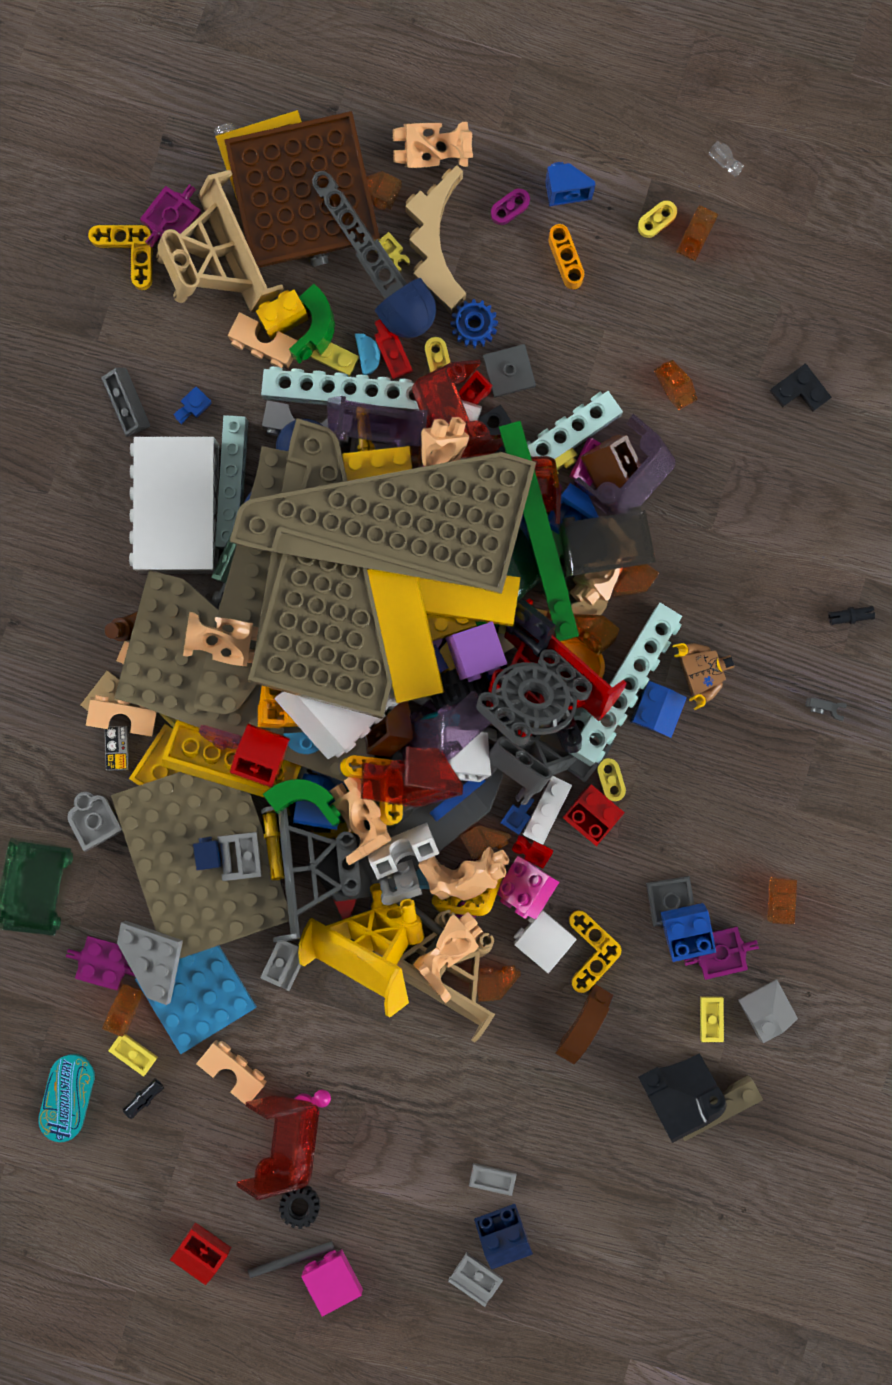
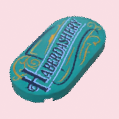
(66, 1098)

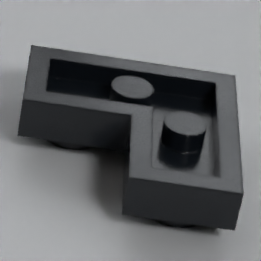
(802, 383)

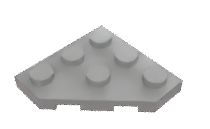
(151, 958)

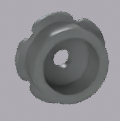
(319, 259)

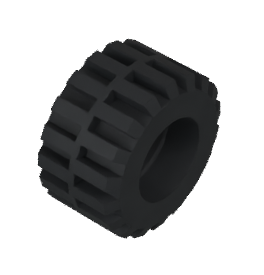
(456, 689)

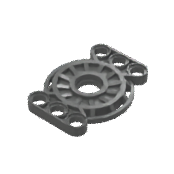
(531, 717)

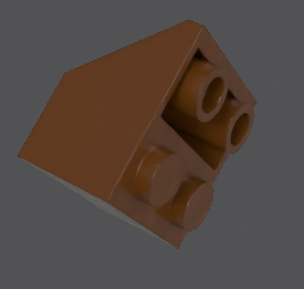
(611, 461)
(391, 732)

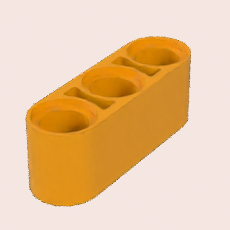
(566, 246)

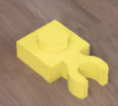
(393, 249)

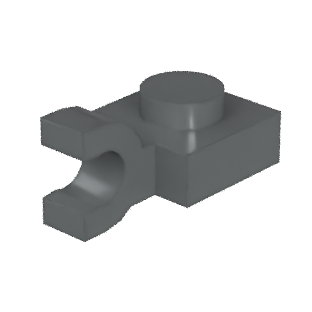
(819, 706)

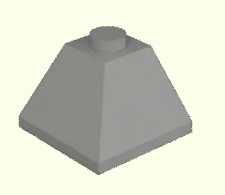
(768, 1011)

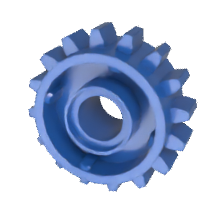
(477, 312)

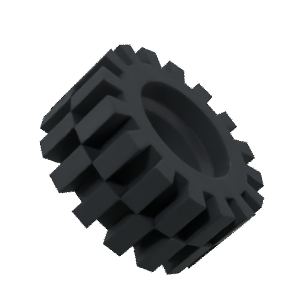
(296, 1219)

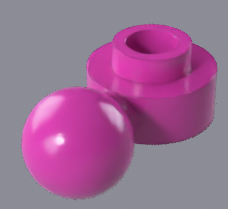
(321, 1098)

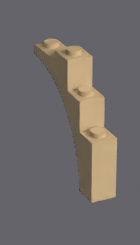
(427, 213)

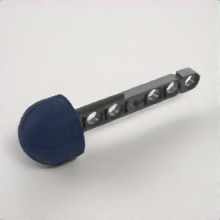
(407, 307)

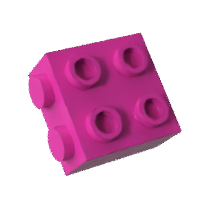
(526, 888)
(331, 1282)

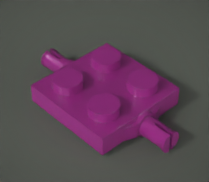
(168, 212)
(729, 954)
(101, 963)

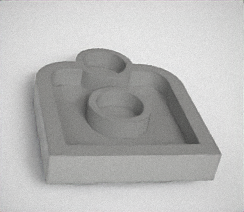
(93, 820)

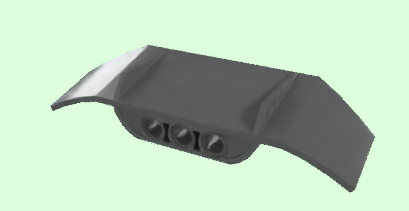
(443, 831)

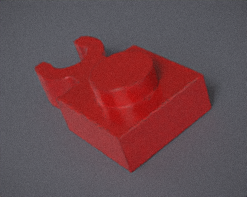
(534, 853)

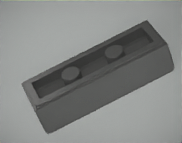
(125, 401)

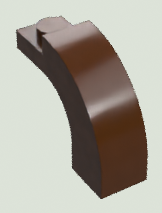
(586, 1025)

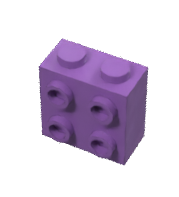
(476, 651)

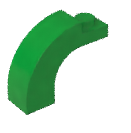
(321, 328)
(297, 790)

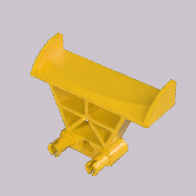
(382, 930)

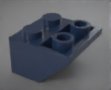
(503, 1236)

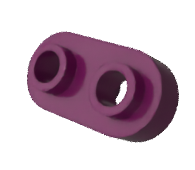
(509, 207)

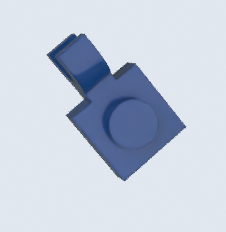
(194, 403)
(517, 817)

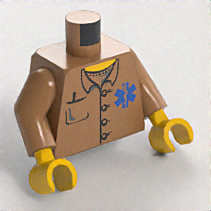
(702, 671)

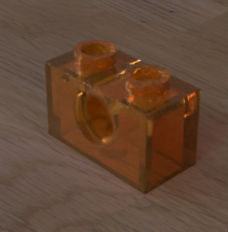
(782, 900)

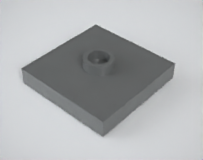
(509, 370)

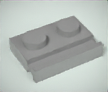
(282, 965)
(475, 1279)

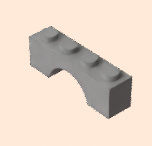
(278, 415)

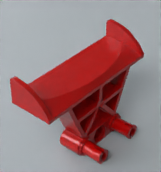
(602, 694)

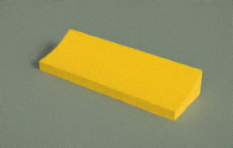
(471, 602)
(405, 635)
(198, 757)

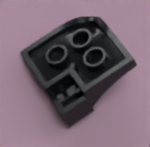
(683, 1096)

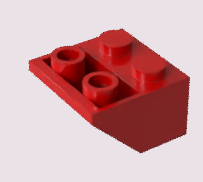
(260, 755)
(593, 814)
(200, 1254)

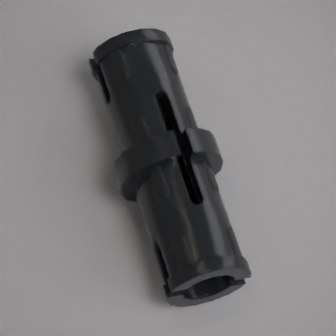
(851, 615)
(143, 1098)

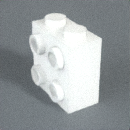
(473, 760)
(544, 941)

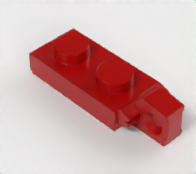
(392, 351)

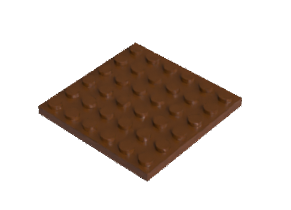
(276, 193)

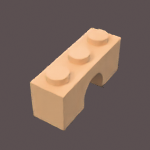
(244, 335)
(103, 709)
(220, 1057)

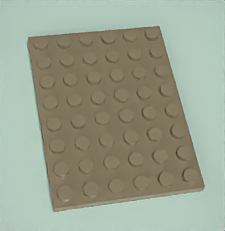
(192, 905)

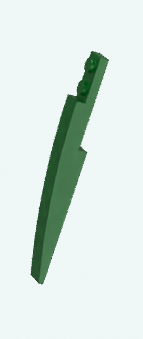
(542, 541)

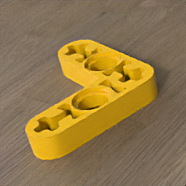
(136, 247)
(356, 760)
(487, 897)
(600, 947)

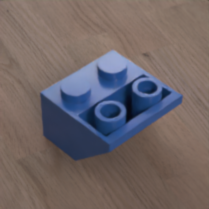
(688, 932)

